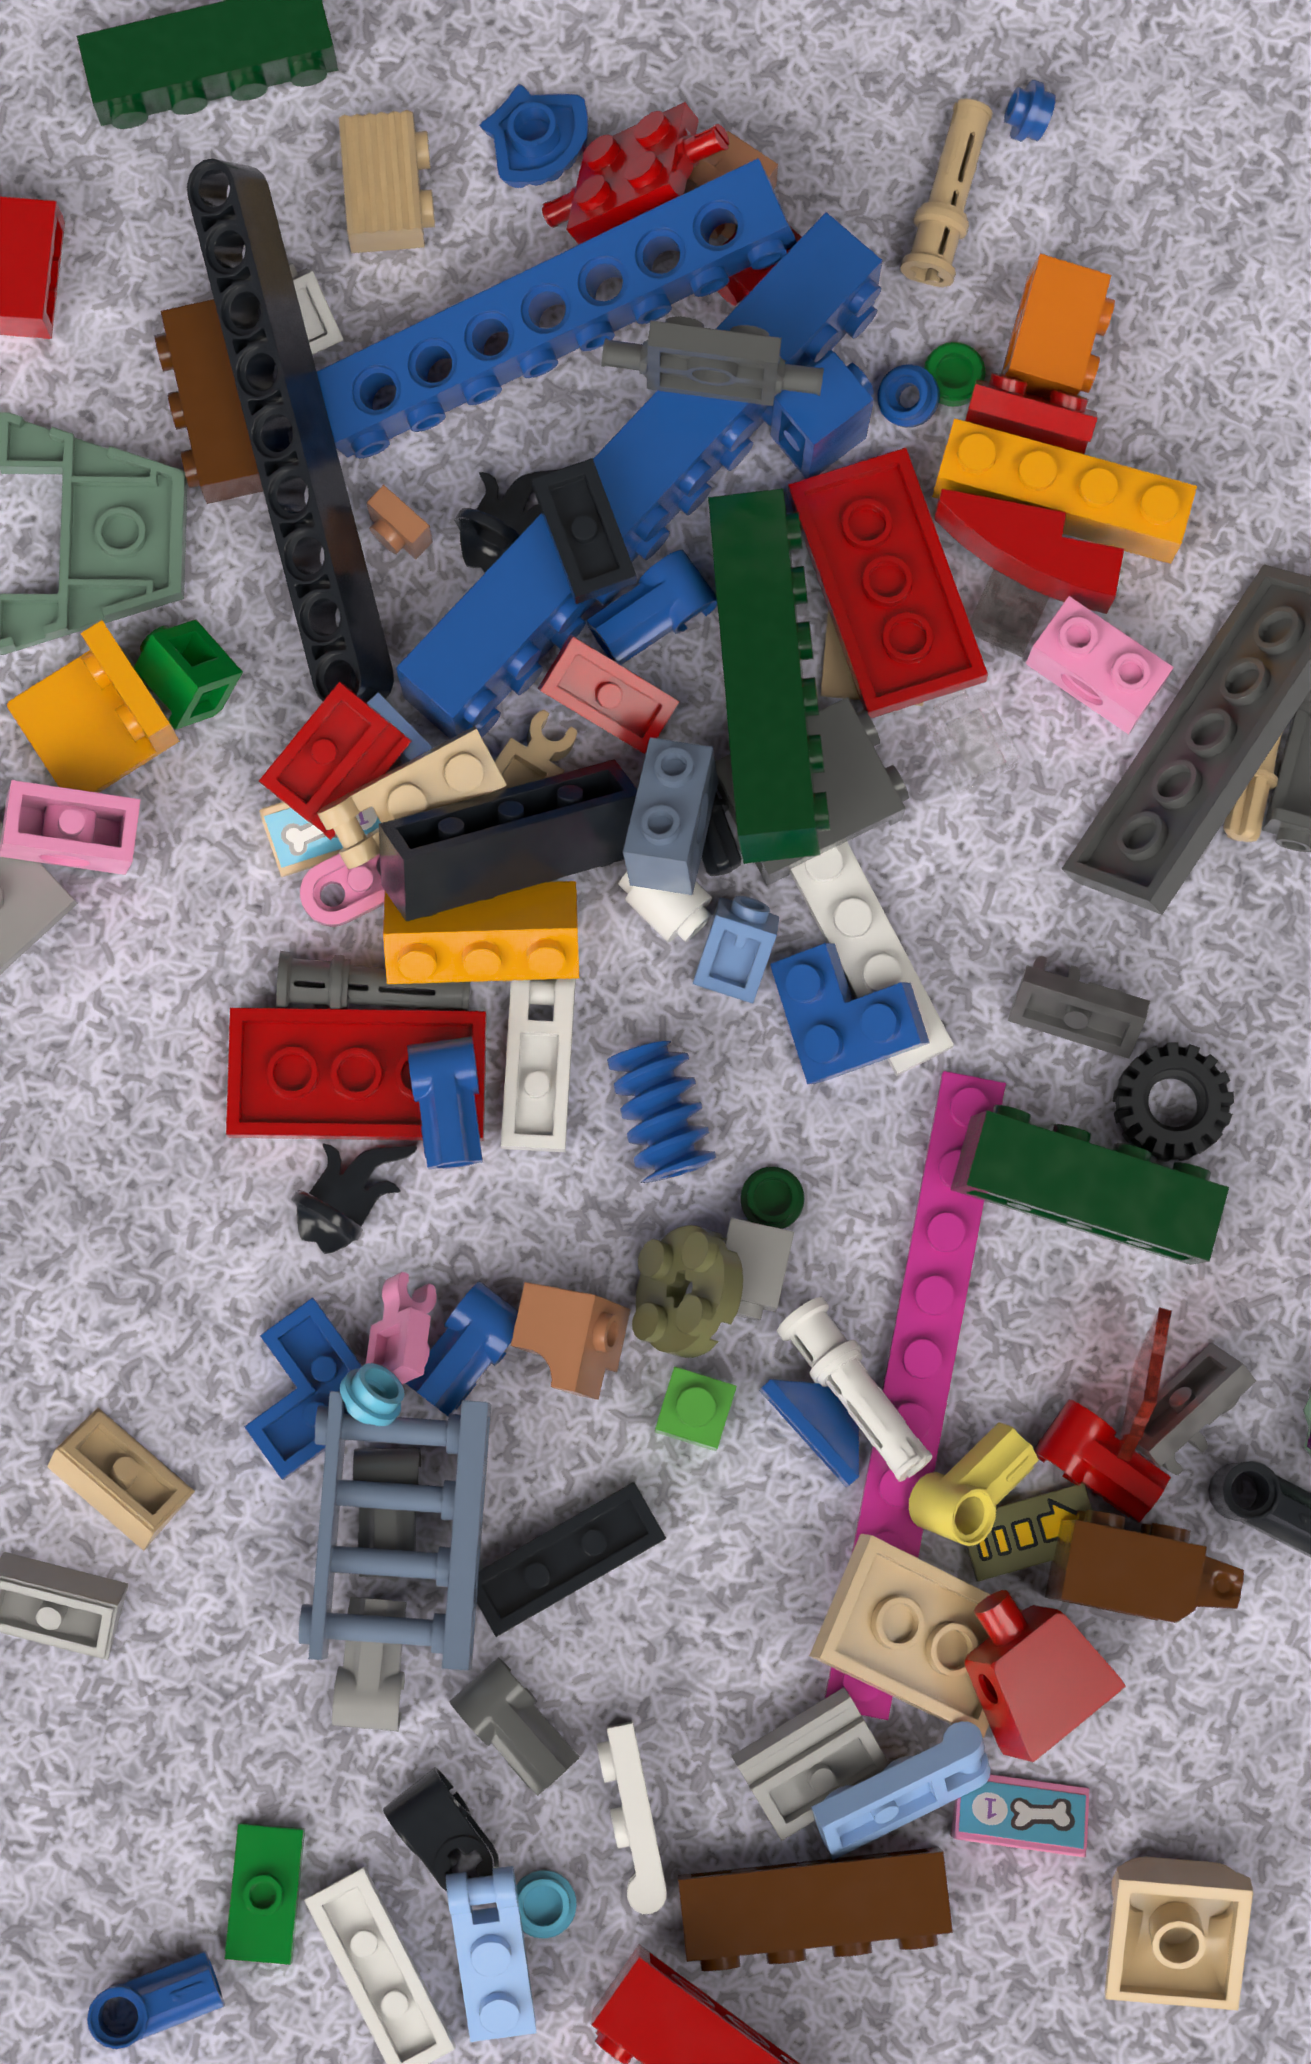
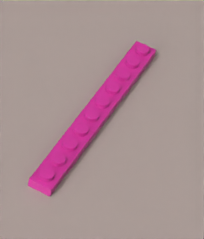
(924, 1332)

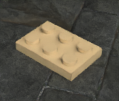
(905, 1631)

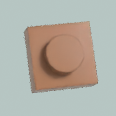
(397, 524)

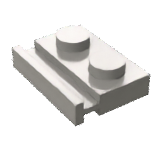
(809, 1760)

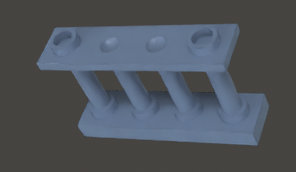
(451, 1567)

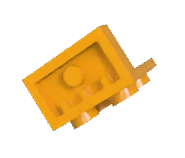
(93, 717)

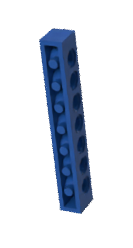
(570, 280)

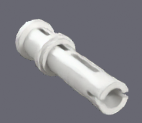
(838, 1365)

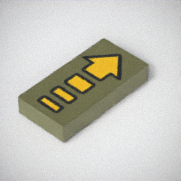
(1026, 1532)

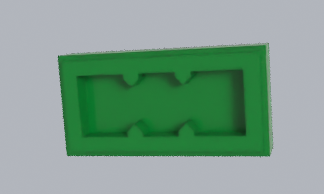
(264, 1893)

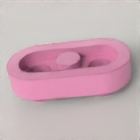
(361, 889)

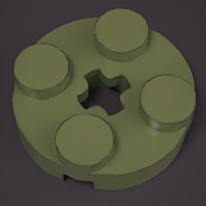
(679, 1321)

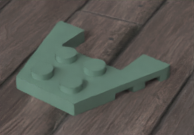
(116, 536)

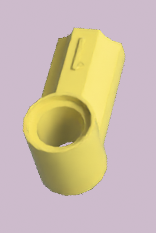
(966, 1498)

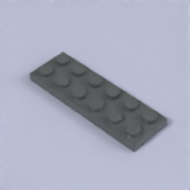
(1203, 748)

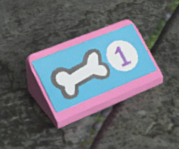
(1024, 1815)

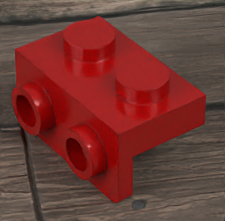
(1053, 420)

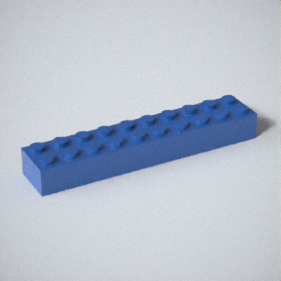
(649, 475)

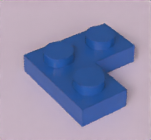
(833, 1029)
(316, 1363)

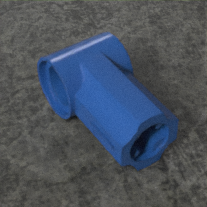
(661, 603)
(445, 1087)
(474, 1340)
(161, 2000)

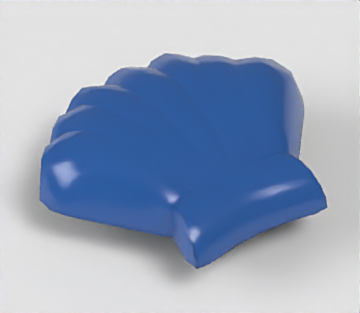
(537, 136)

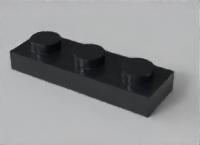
(566, 1558)

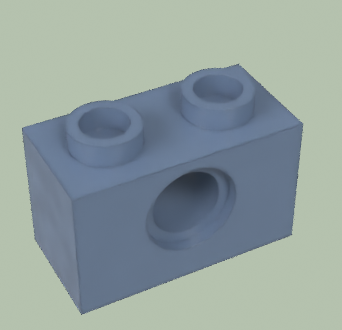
(671, 816)

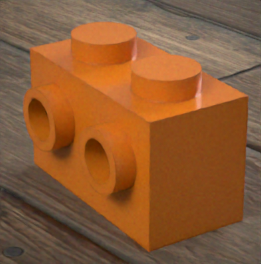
(1057, 327)

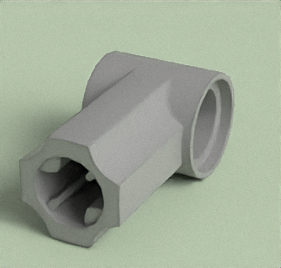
(370, 1678)

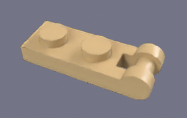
(436, 778)

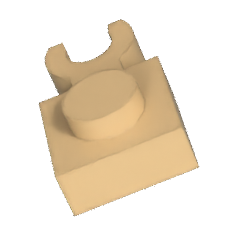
(531, 763)

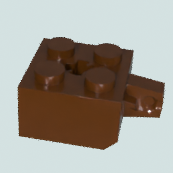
(1138, 1573)

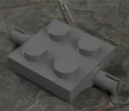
(712, 362)

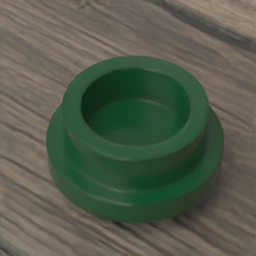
(772, 1197)

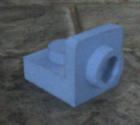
(737, 948)

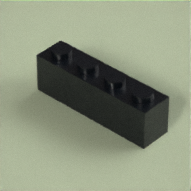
(506, 840)

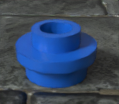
(1029, 111)
(895, 383)

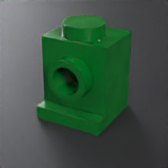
(187, 672)

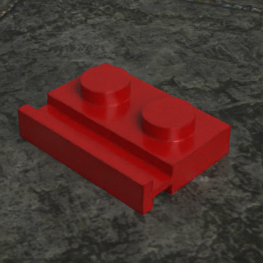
(334, 754)

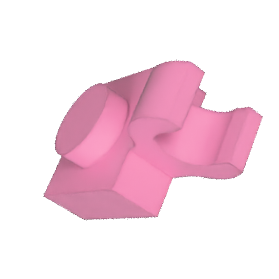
(402, 1336)

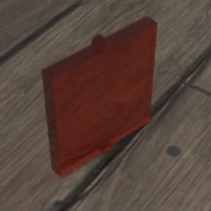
(1144, 1384)

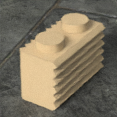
(383, 181)

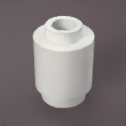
(669, 912)

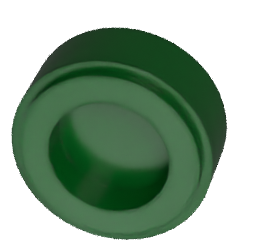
(955, 371)

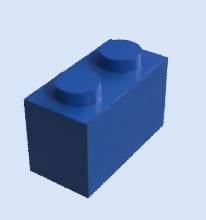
(824, 427)

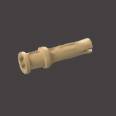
(942, 218)

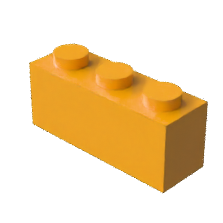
(496, 939)

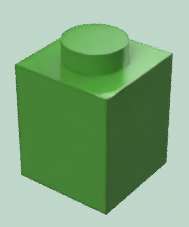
(695, 1408)

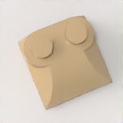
(1178, 1933)

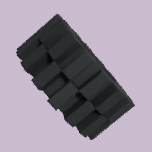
(1200, 1075)

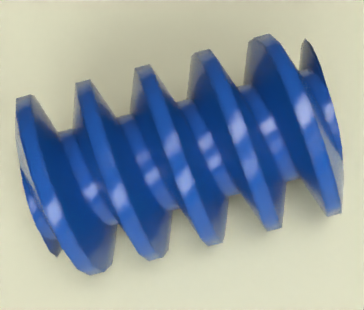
(660, 1109)

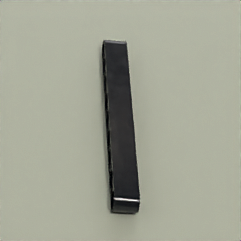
(269, 412)

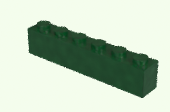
(764, 677)

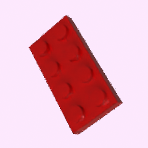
(887, 583)
(336, 1071)

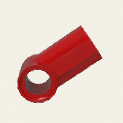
(1088, 1453)

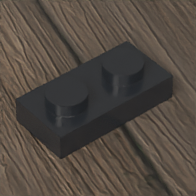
(584, 531)

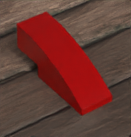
(1030, 548)

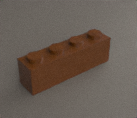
(815, 1906)

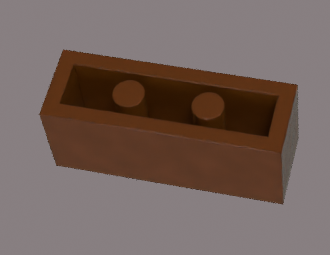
(207, 403)

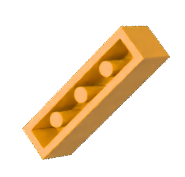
(1100, 497)

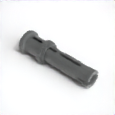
(338, 992)

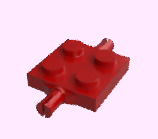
(634, 172)

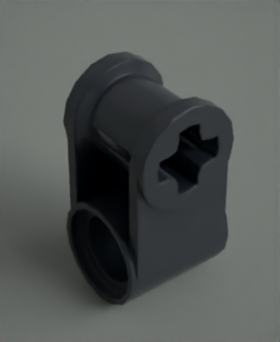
(437, 1824)

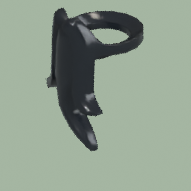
(495, 522)
(339, 1203)

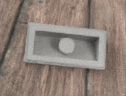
(59, 1605)

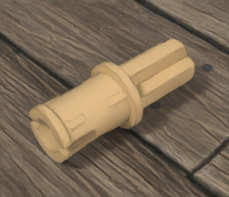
(1247, 815)

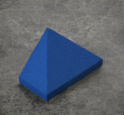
(820, 1422)

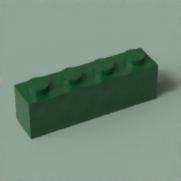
(204, 56)
(1090, 1186)

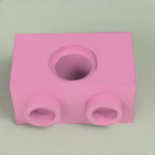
(1098, 665)
(69, 827)

